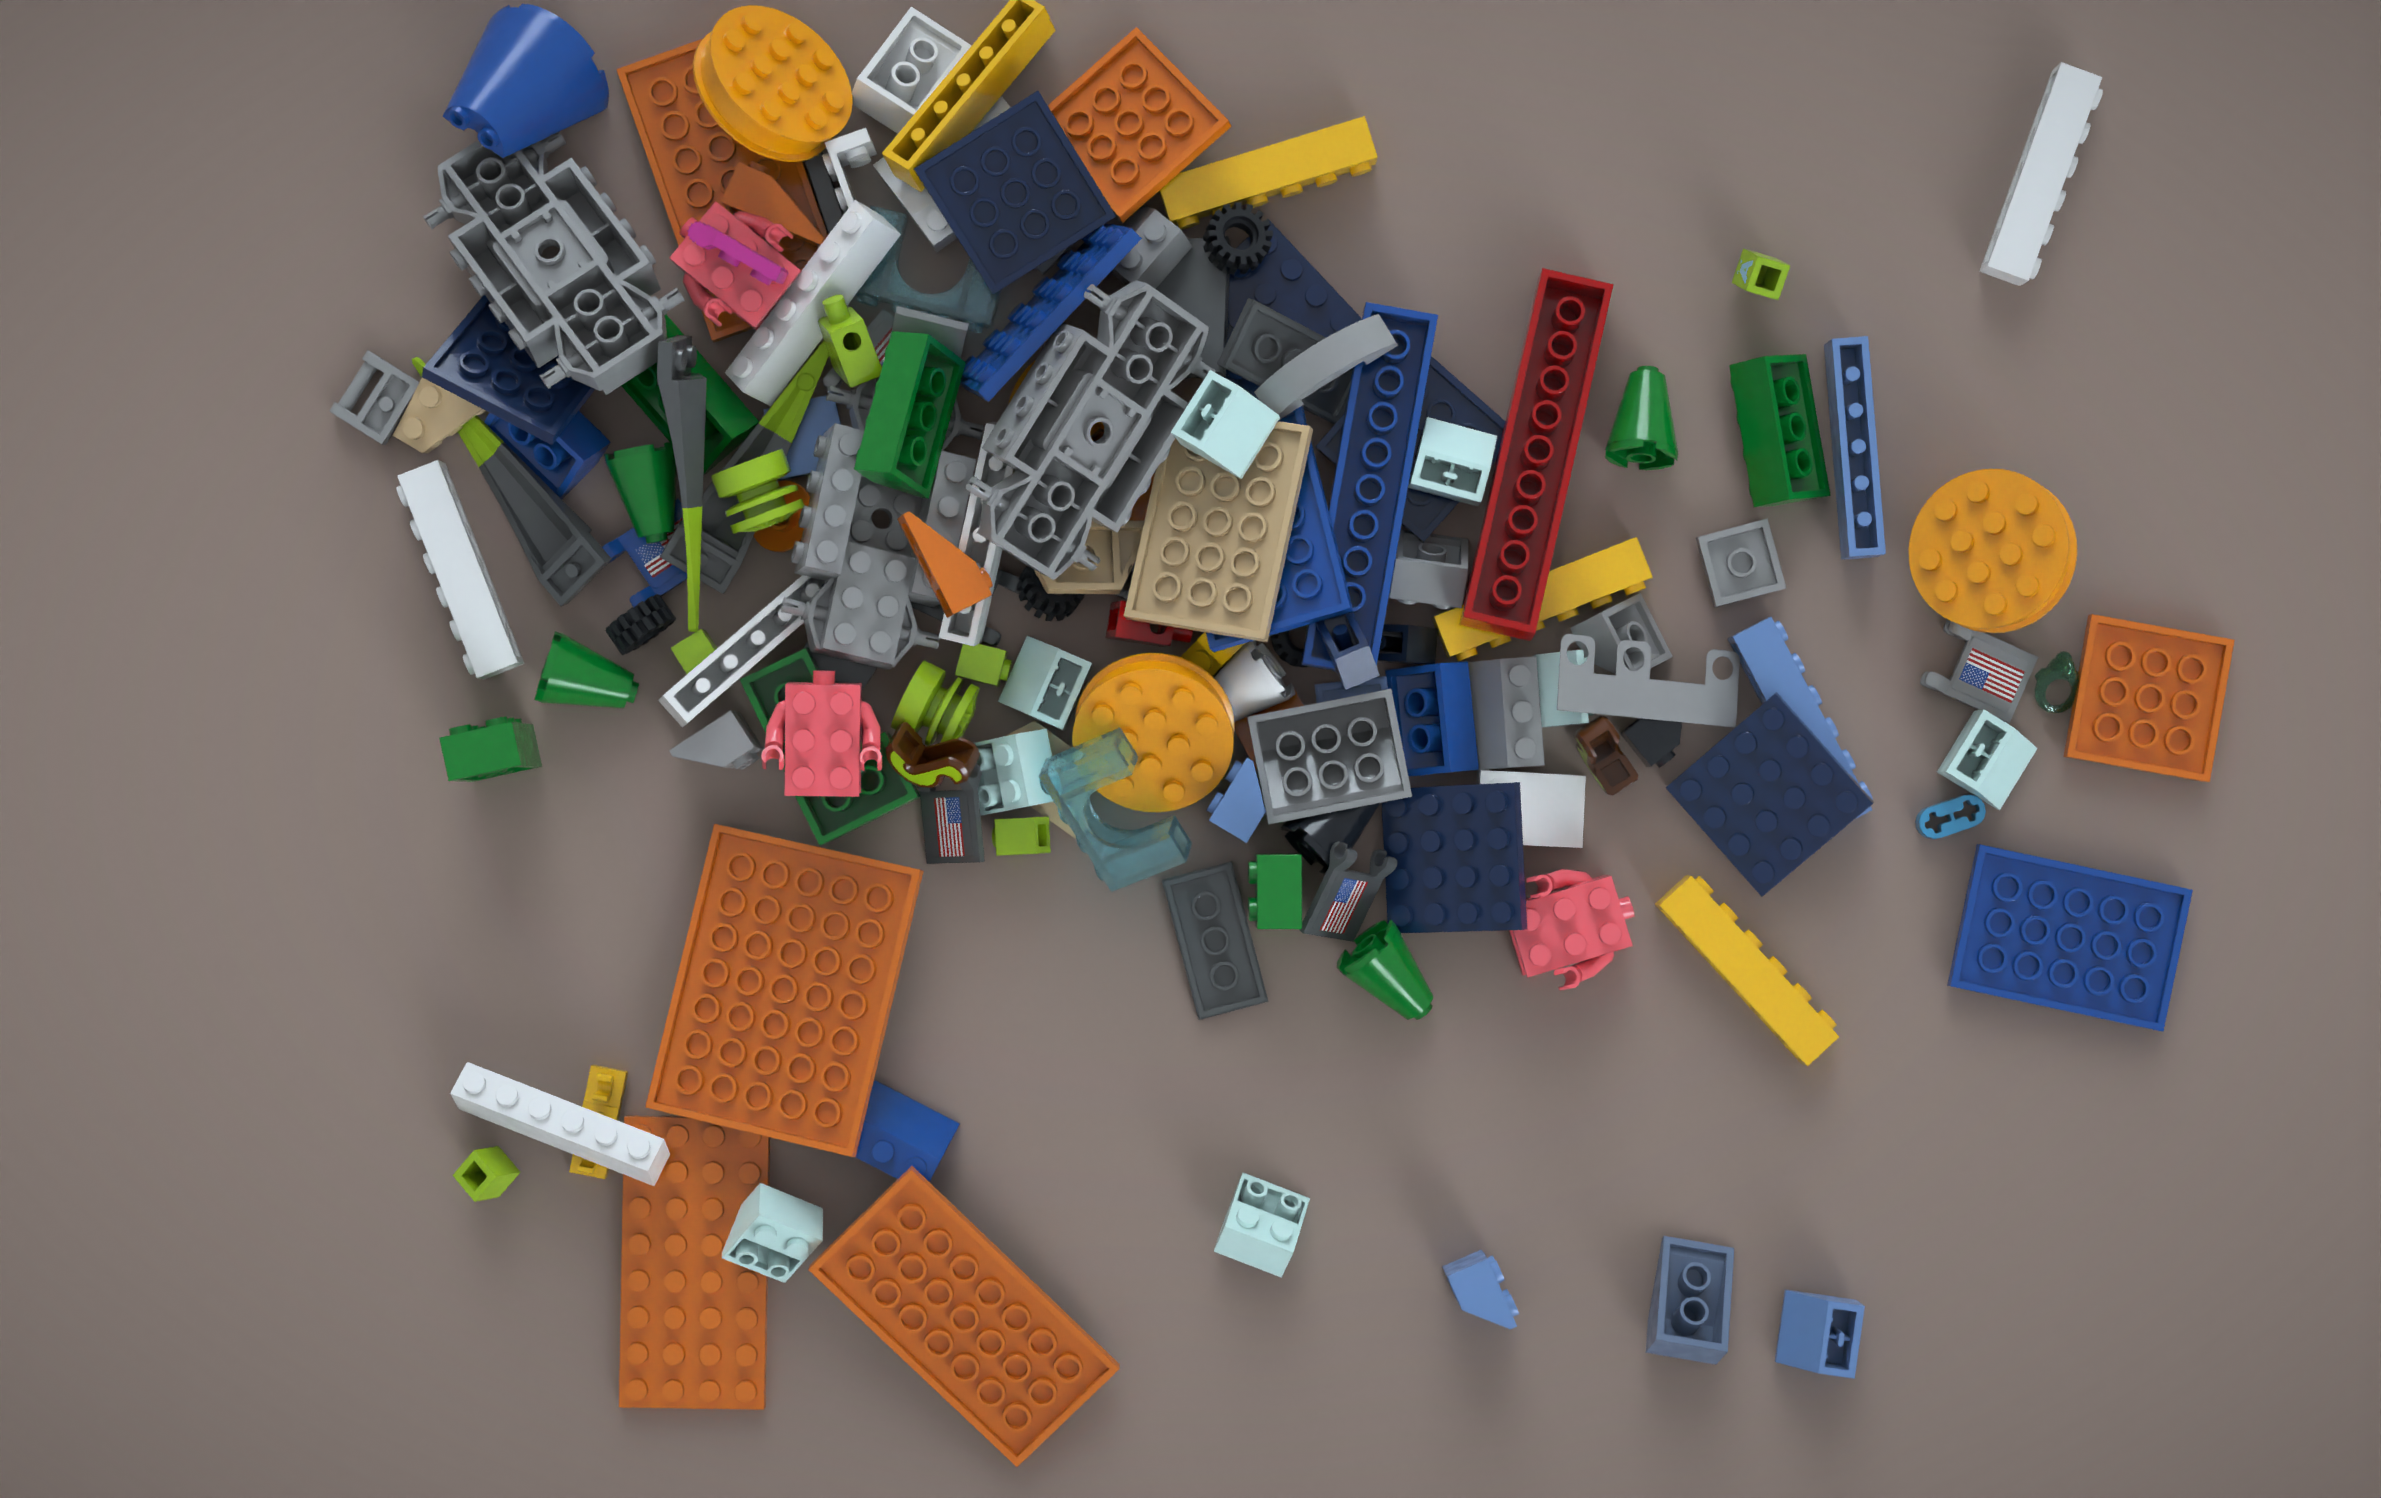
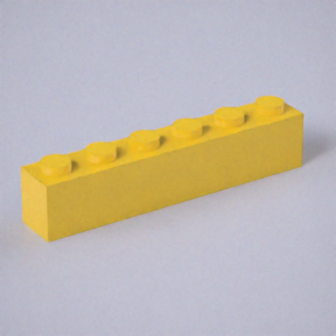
(970, 87)
(1270, 171)
(1567, 588)
(1747, 970)

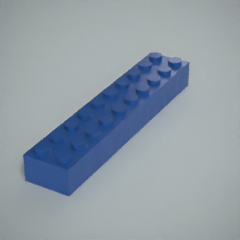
(1376, 470)

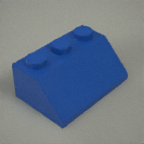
(558, 464)
(1435, 717)
(903, 1134)

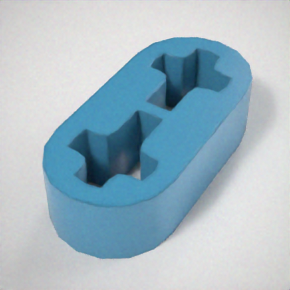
(1953, 824)

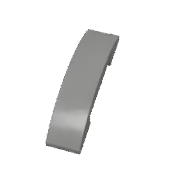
(1325, 362)

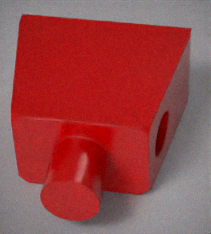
(1139, 632)

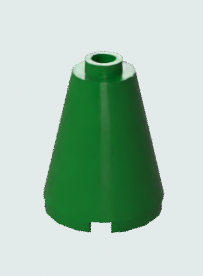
(1643, 423)
(646, 487)
(583, 677)
(1387, 970)

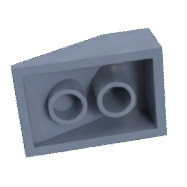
(1691, 1301)

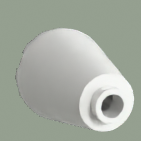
(1253, 680)

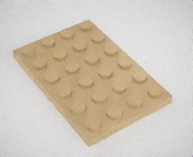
(1219, 541)

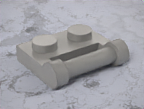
(385, 404)

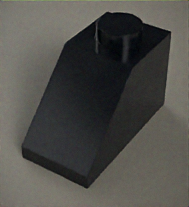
(1408, 644)
(1653, 740)

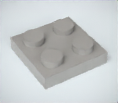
(1741, 563)

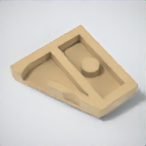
(433, 416)

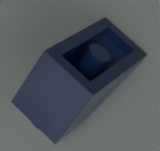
(1348, 649)

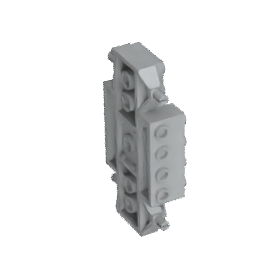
(586, 301)
(1044, 433)
(869, 571)

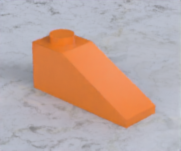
(759, 194)
(950, 571)

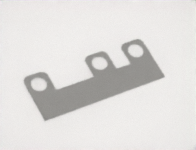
(1638, 696)

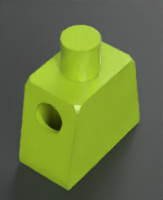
(848, 343)

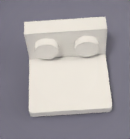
(851, 150)

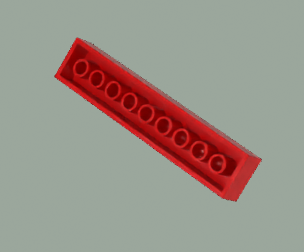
(1536, 455)

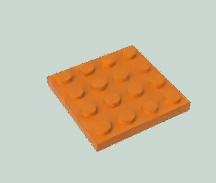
(1136, 122)
(2149, 698)

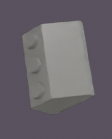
(1507, 713)

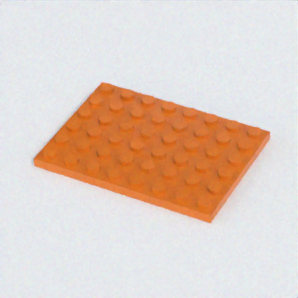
(784, 990)

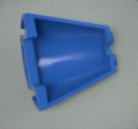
(526, 81)

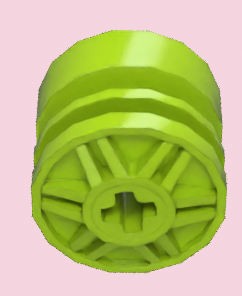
(757, 491)
(935, 707)

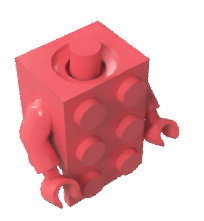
(730, 285)
(823, 737)
(1570, 923)

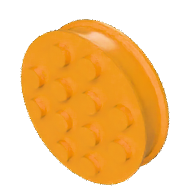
(772, 83)
(1992, 551)
(1172, 719)

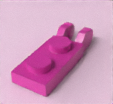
(736, 252)

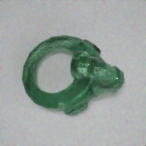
(2058, 668)

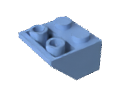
(1242, 803)
(1477, 1289)
(1820, 1333)

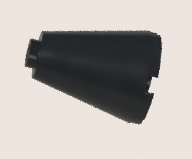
(1316, 834)

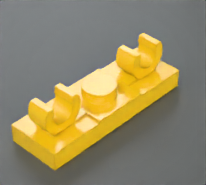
(604, 1096)

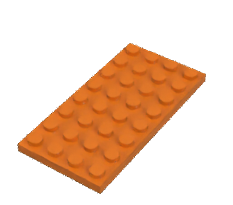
(697, 158)
(686, 1315)
(964, 1316)

